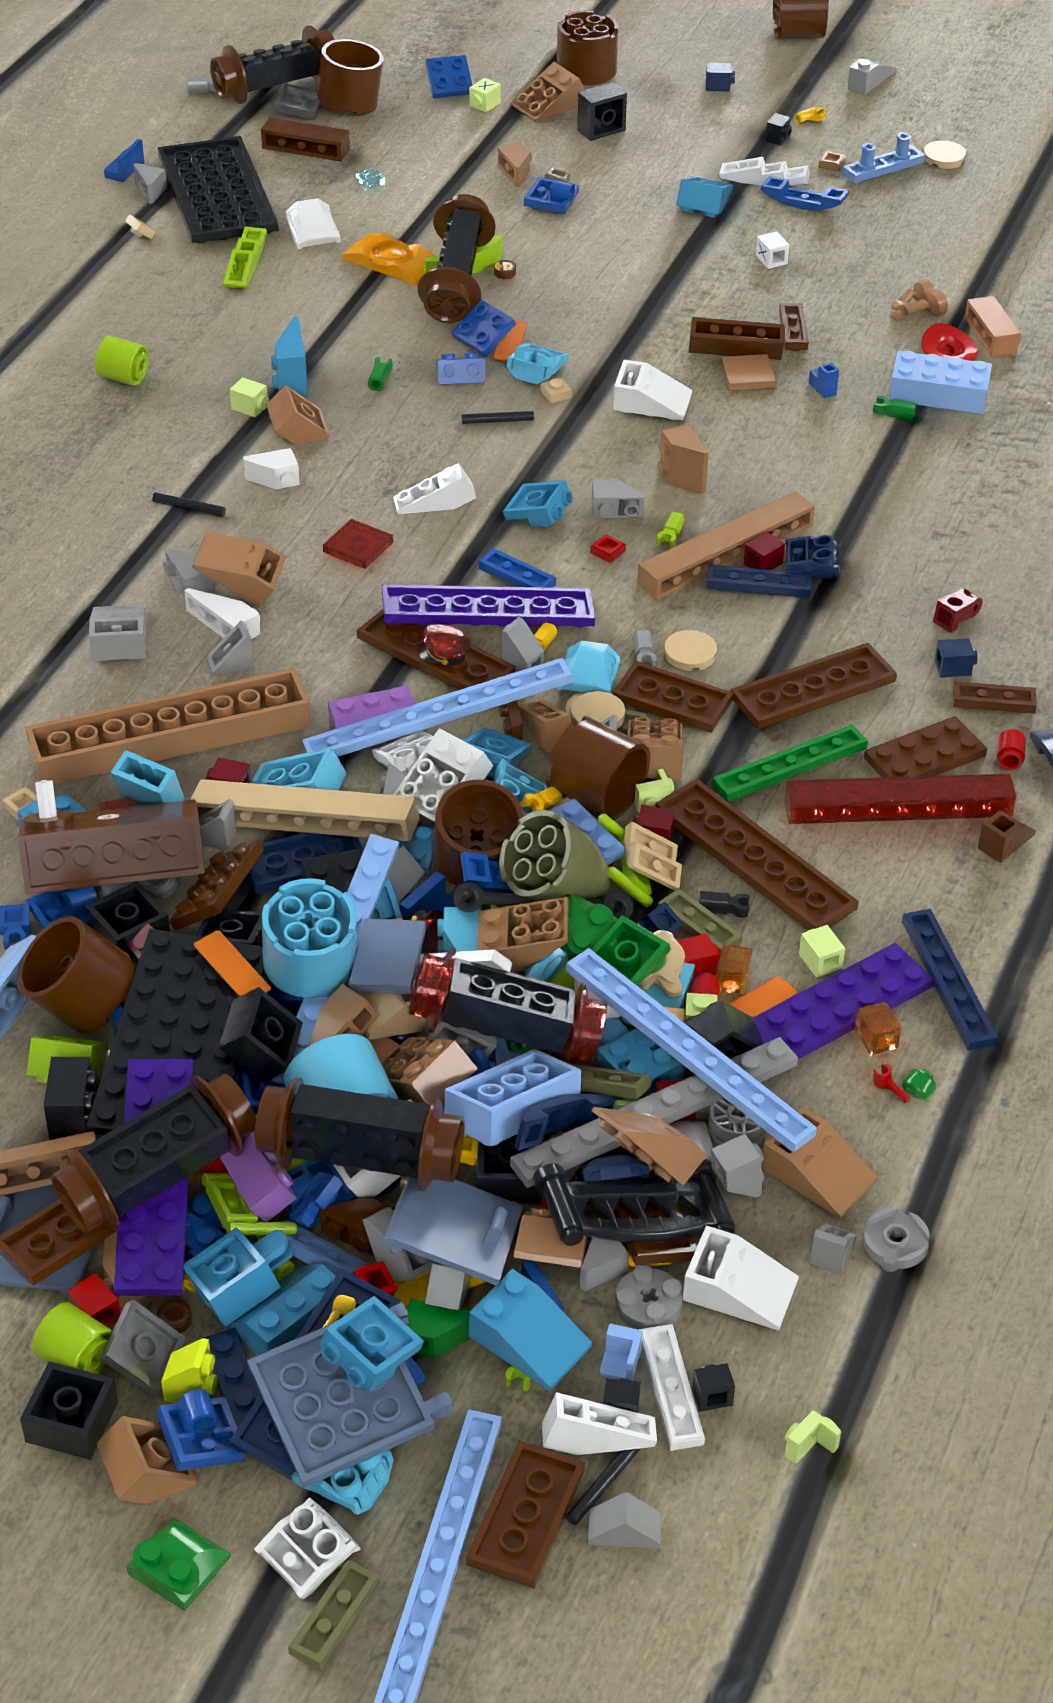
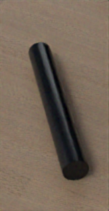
(497, 417)
(189, 504)
(600, 1485)

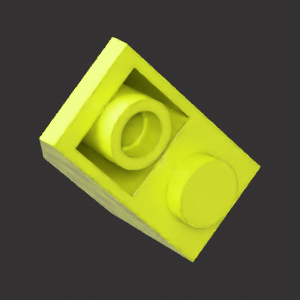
(189, 1370)

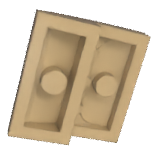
(652, 856)

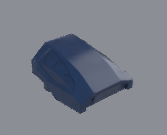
(813, 556)
(613, 1168)

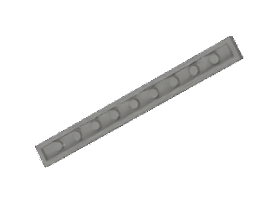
(667, 1104)

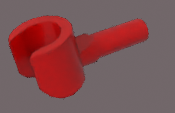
(885, 1081)

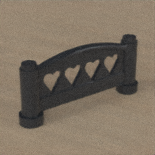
(470, 897)
(568, 1201)

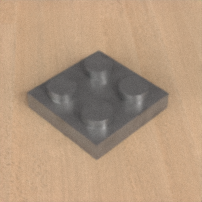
(297, 101)
(141, 1347)

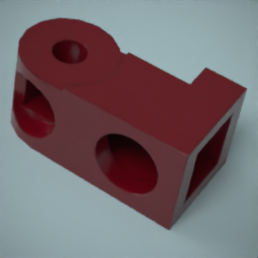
(956, 608)

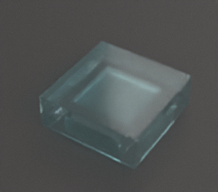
(370, 178)

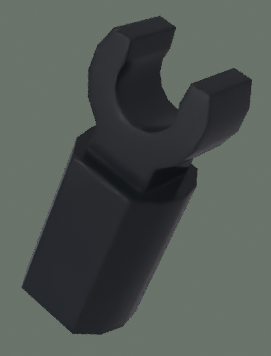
(723, 903)

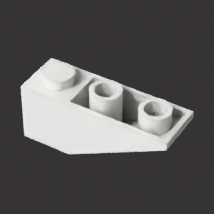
(440, 492)

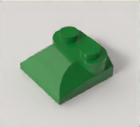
(585, 925)
(632, 950)
(177, 1563)

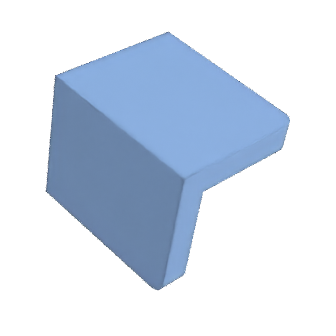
(621, 1352)

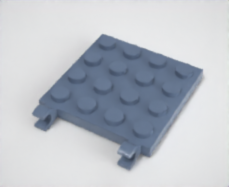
(330, 1421)

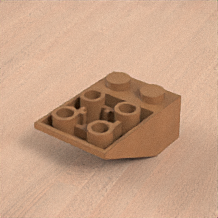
(549, 94)
(240, 565)
(664, 742)
(525, 931)
(427, 1068)
(654, 1142)
(821, 1169)

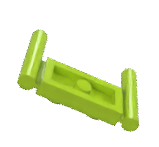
(631, 881)
(234, 1211)

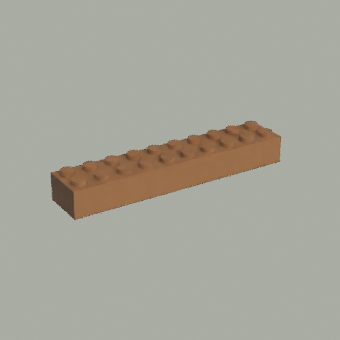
(169, 726)

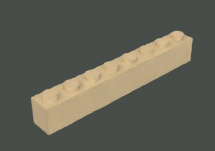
(312, 809)

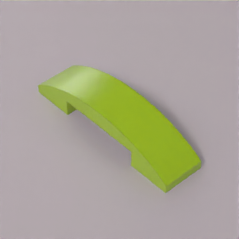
(485, 256)

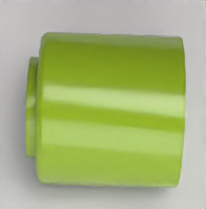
(122, 360)
(71, 1338)

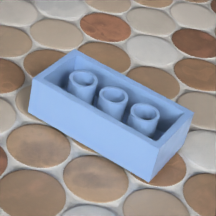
(940, 381)
(502, 1095)

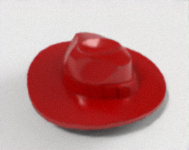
(948, 342)

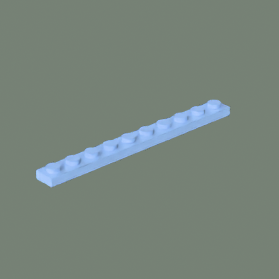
(442, 709)
(364, 892)
(692, 1050)
(439, 1560)

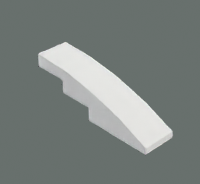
(756, 171)

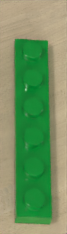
(789, 763)

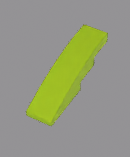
(245, 258)

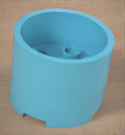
(309, 938)
(343, 1064)

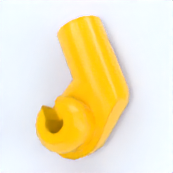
(811, 114)

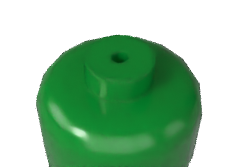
(919, 1083)

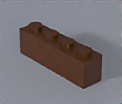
(305, 139)
(736, 337)

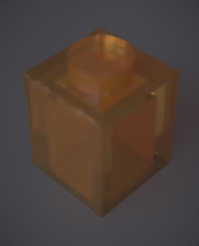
(734, 968)
(878, 1028)

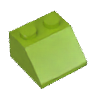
(51, 1045)

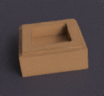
(832, 161)

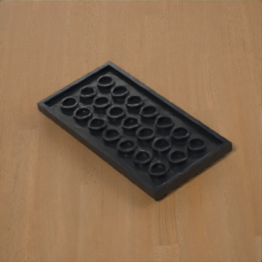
(216, 189)
(171, 1012)

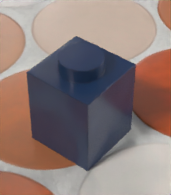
(719, 76)
(955, 657)

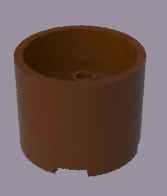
(800, 18)
(588, 46)
(349, 76)
(598, 767)
(473, 820)
(75, 974)

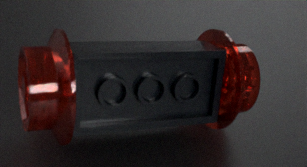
(508, 1006)

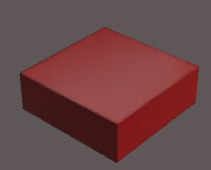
(608, 548)

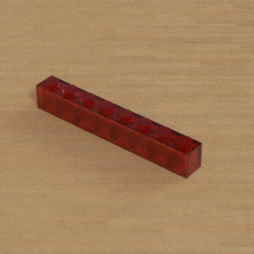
(898, 798)

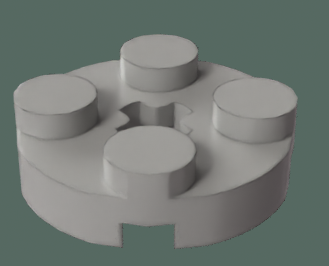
(893, 1254)
(653, 1282)

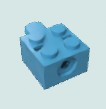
(636, 1053)
(237, 1275)

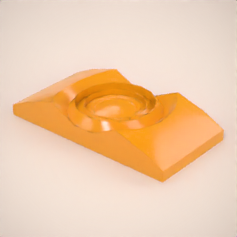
(389, 256)

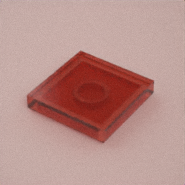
(358, 543)

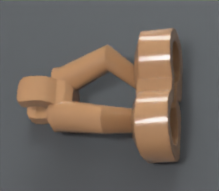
(926, 298)

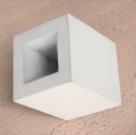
(772, 250)

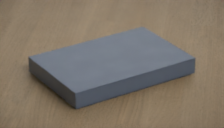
(387, 956)

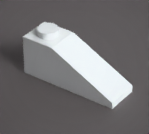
(221, 613)
(592, 1427)

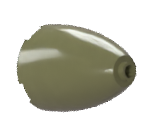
(552, 859)

